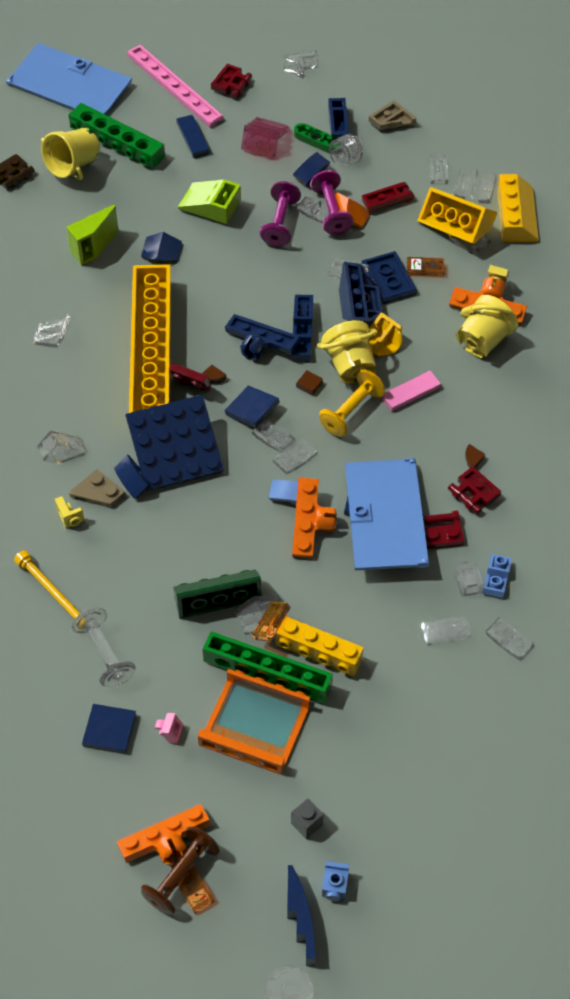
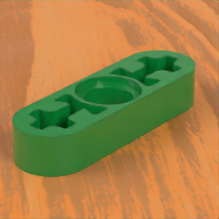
(306, 132)

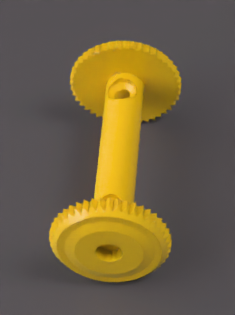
(334, 421)

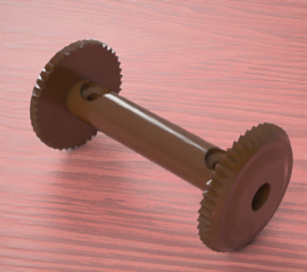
(204, 843)

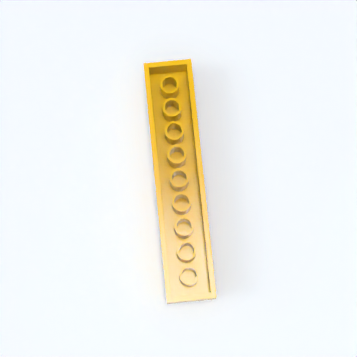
(150, 337)

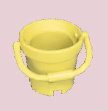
(69, 151)
(486, 325)
(349, 349)

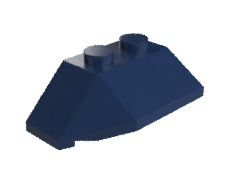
(359, 294)

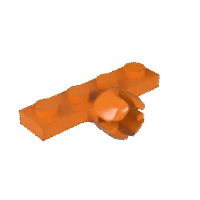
(463, 298)
(310, 518)
(164, 837)

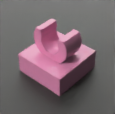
(170, 727)

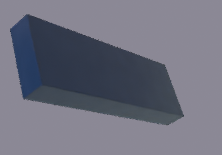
(192, 136)

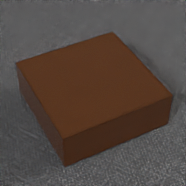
(309, 382)

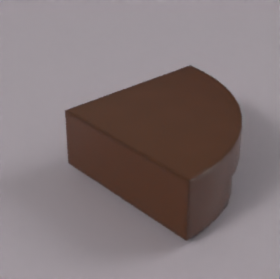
(215, 374)
(473, 456)

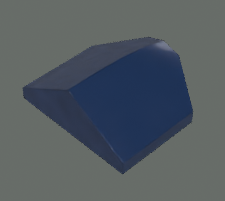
(161, 247)

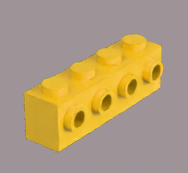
(319, 646)

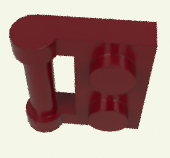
(443, 535)

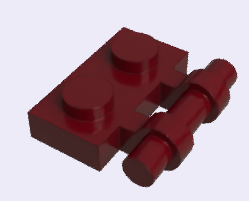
(226, 81)
(191, 377)
(478, 486)

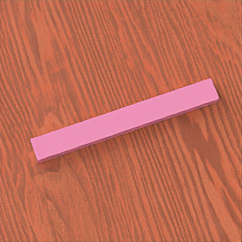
(175, 86)

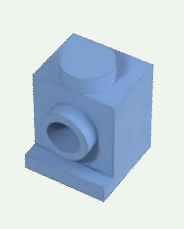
(338, 872)

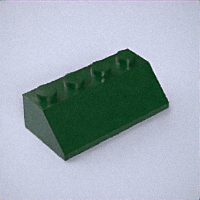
(216, 593)

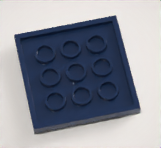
(174, 442)

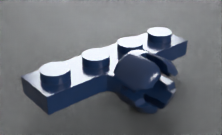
(260, 337)

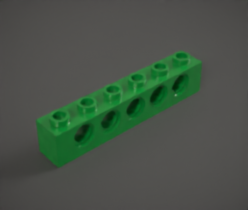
(118, 135)
(267, 665)

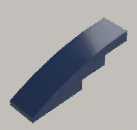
(303, 326)
(299, 909)

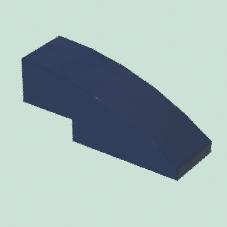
(338, 117)

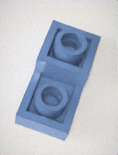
(284, 491)
(497, 576)

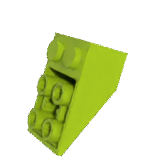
(212, 199)
(92, 234)

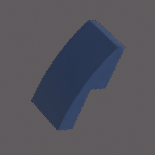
(312, 166)
(130, 477)

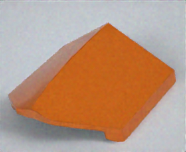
(359, 213)

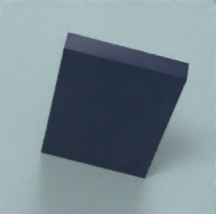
(391, 277)

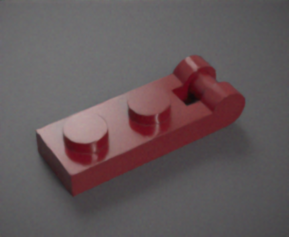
(387, 196)

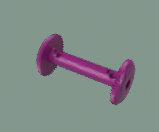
(337, 221)
(275, 233)

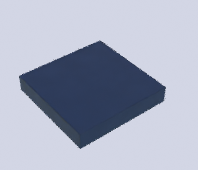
(252, 406)
(109, 728)

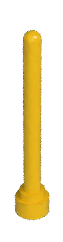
(24, 560)

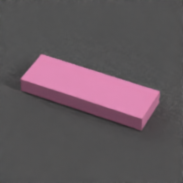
(411, 391)

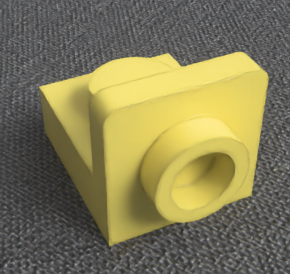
(498, 273)
(68, 516)

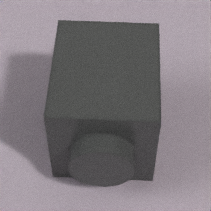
(307, 818)

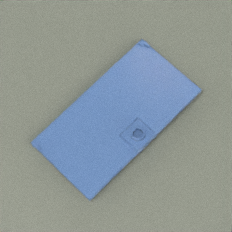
(68, 79)
(386, 515)

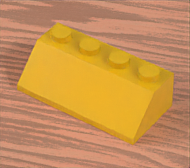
(516, 209)
(456, 216)

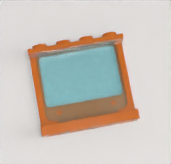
(255, 721)

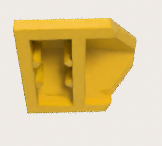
(388, 336)

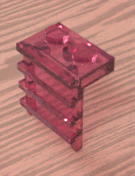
(262, 136)

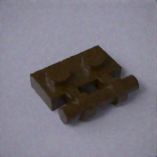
(14, 170)

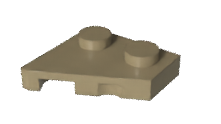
(391, 116)
(98, 490)

